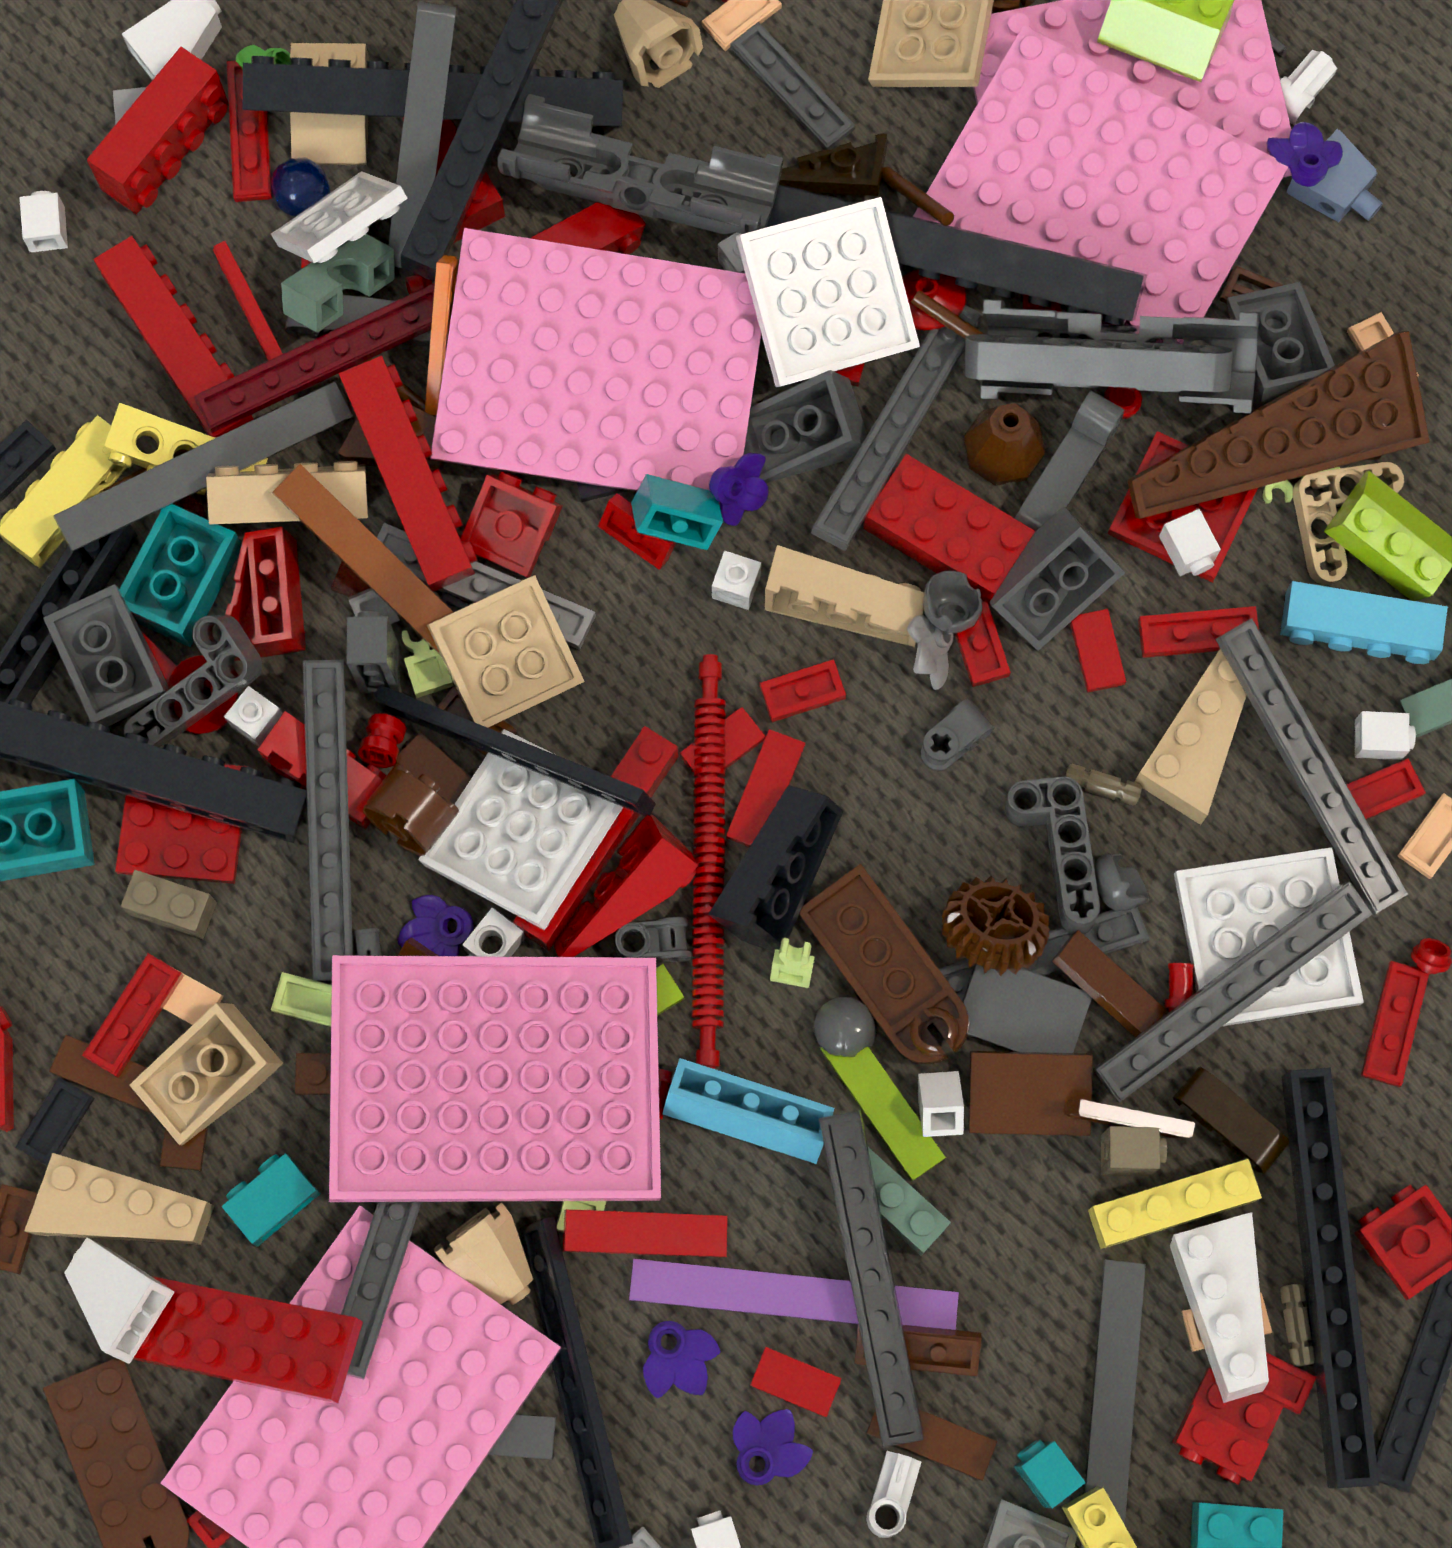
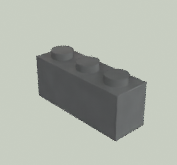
(373, 652)

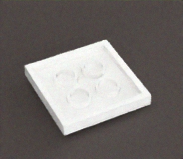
(340, 217)

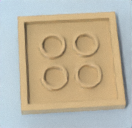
(930, 43)
(505, 653)

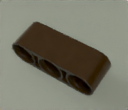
(1232, 1118)

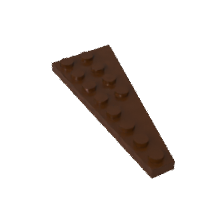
(1332, 420)

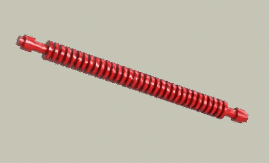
(708, 854)

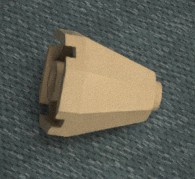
(659, 34)
(489, 1255)

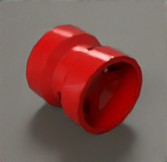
(382, 740)

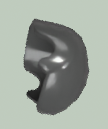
(951, 602)
(1119, 886)
(844, 1027)

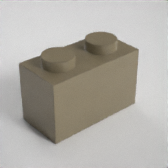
(168, 904)
(1132, 1151)

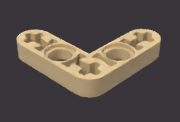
(1324, 508)

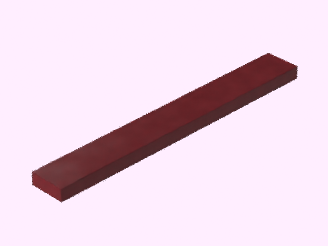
(317, 360)

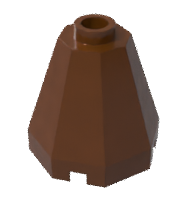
(1004, 444)

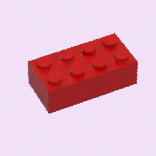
(159, 131)
(947, 527)

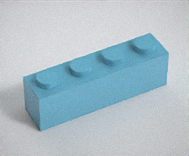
(1363, 622)
(746, 1110)

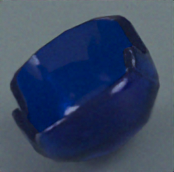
(299, 185)

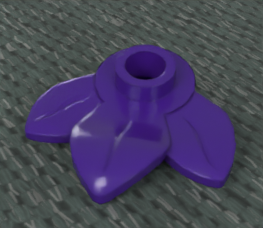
(1306, 153)
(739, 487)
(431, 926)
(683, 1364)
(773, 1442)

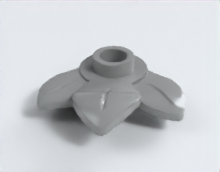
(931, 650)

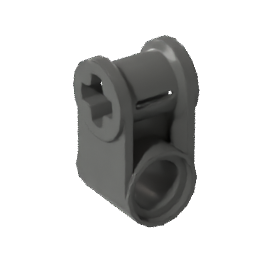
(958, 732)
(657, 940)

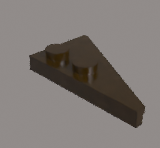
(840, 169)

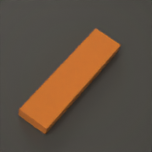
(442, 309)

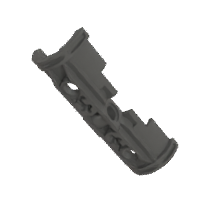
(718, 196)
(1232, 333)

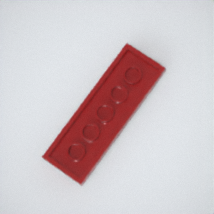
(253, 1341)

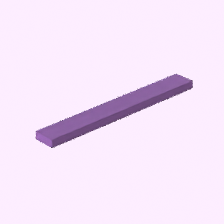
(778, 1294)

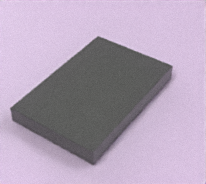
(1024, 1011)

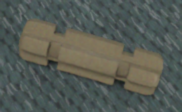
(1105, 784)
(1297, 1325)

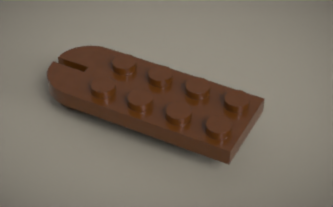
(887, 967)
(116, 1458)

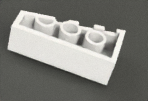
(1224, 1294)

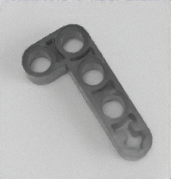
(1072, 461)
(190, 691)
(1063, 854)

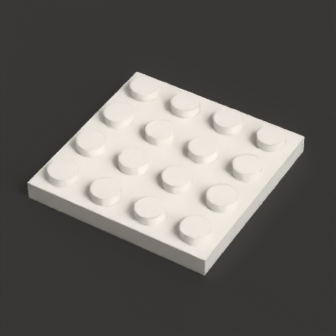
(827, 291)
(520, 838)
(1246, 902)

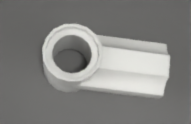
(1306, 82)
(893, 1490)

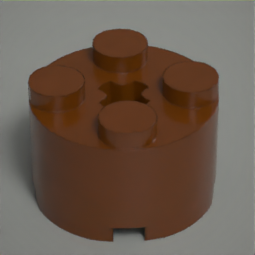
(410, 810)

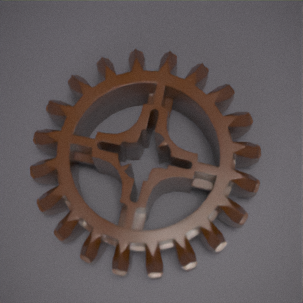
(995, 925)

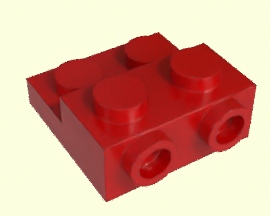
(511, 522)
(1409, 1239)
(1227, 1433)

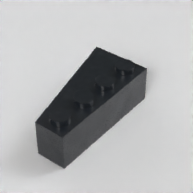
(778, 869)

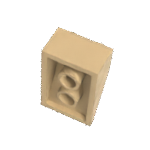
(330, 137)
(206, 1072)

